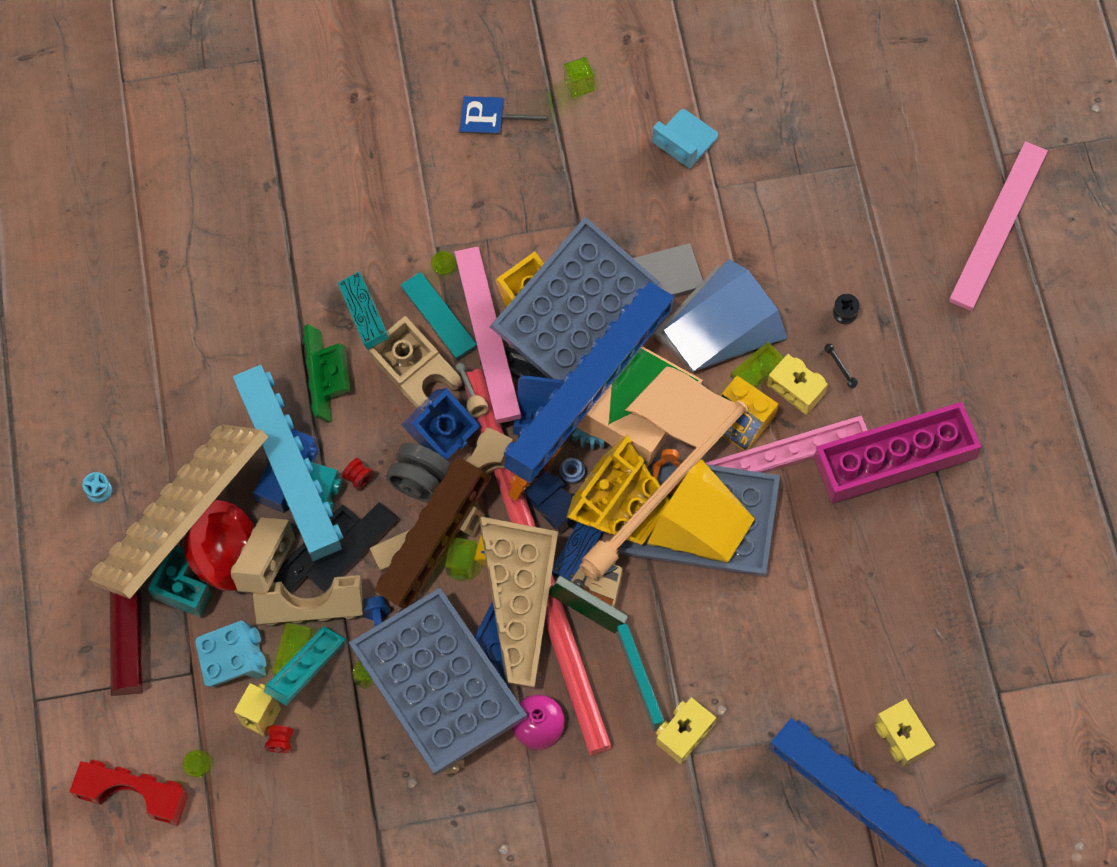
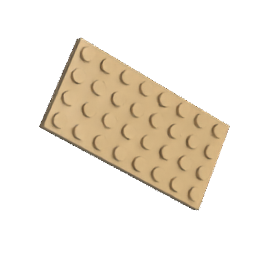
(176, 509)

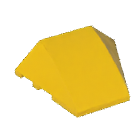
(616, 491)
(702, 517)

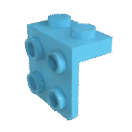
(684, 137)
(230, 654)

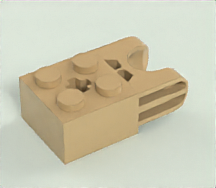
(418, 368)

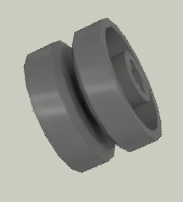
(417, 471)

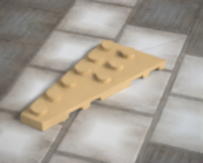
(519, 578)

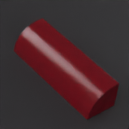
(126, 644)

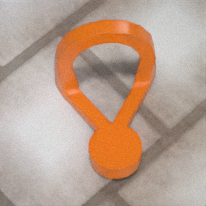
(667, 455)

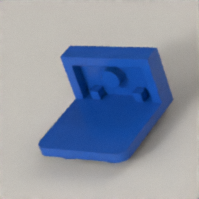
(531, 395)

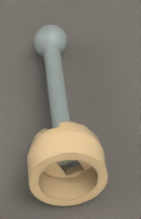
(476, 404)

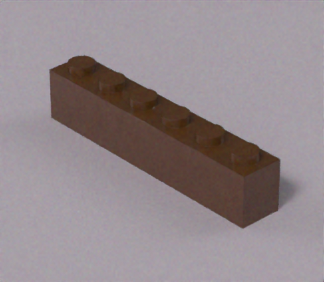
(432, 533)

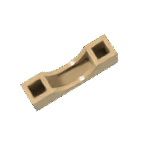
(487, 457)
(340, 600)

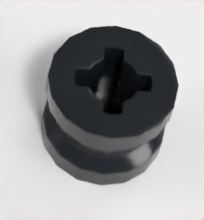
(849, 314)

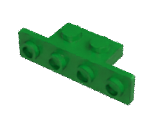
(326, 372)

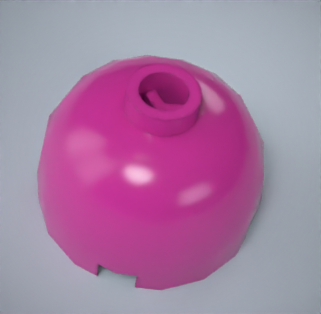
(542, 732)

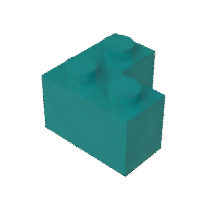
(175, 585)

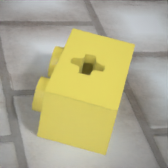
(809, 386)
(257, 709)
(903, 718)
(680, 745)

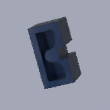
(551, 501)

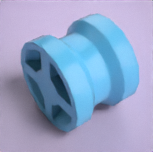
(92, 483)

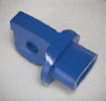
(375, 609)

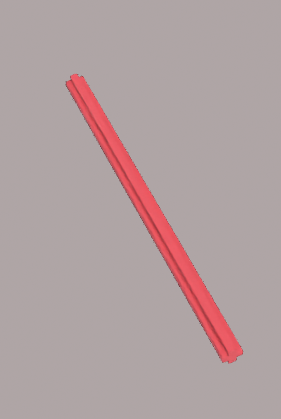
(555, 618)

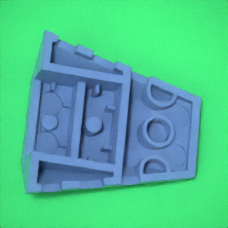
(725, 319)

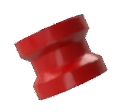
(357, 474)
(279, 739)

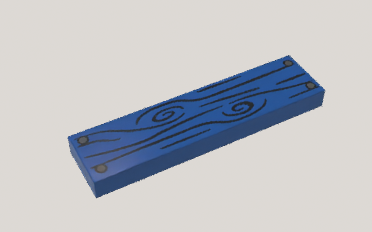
(577, 546)

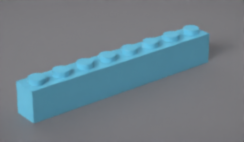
(287, 463)

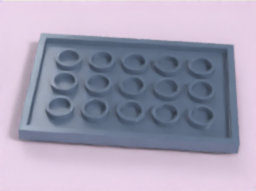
(571, 301)
(756, 493)
(437, 681)

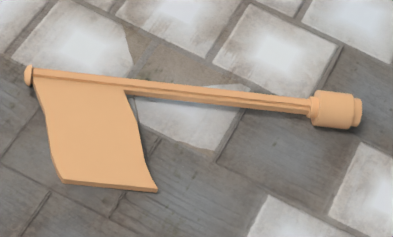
(685, 413)

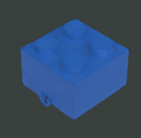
(441, 423)

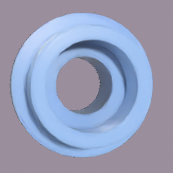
(575, 464)

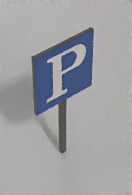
(485, 115)

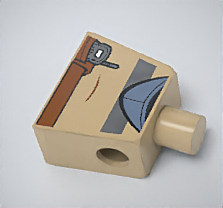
(602, 587)

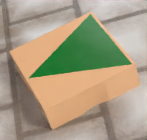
(612, 422)

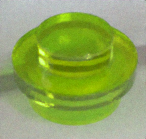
(443, 262)
(196, 763)

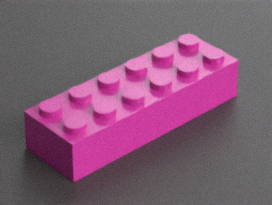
(897, 452)

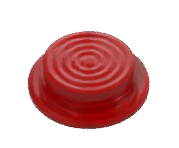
(217, 542)

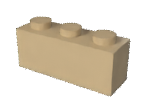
(263, 555)

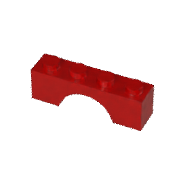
(97, 783)

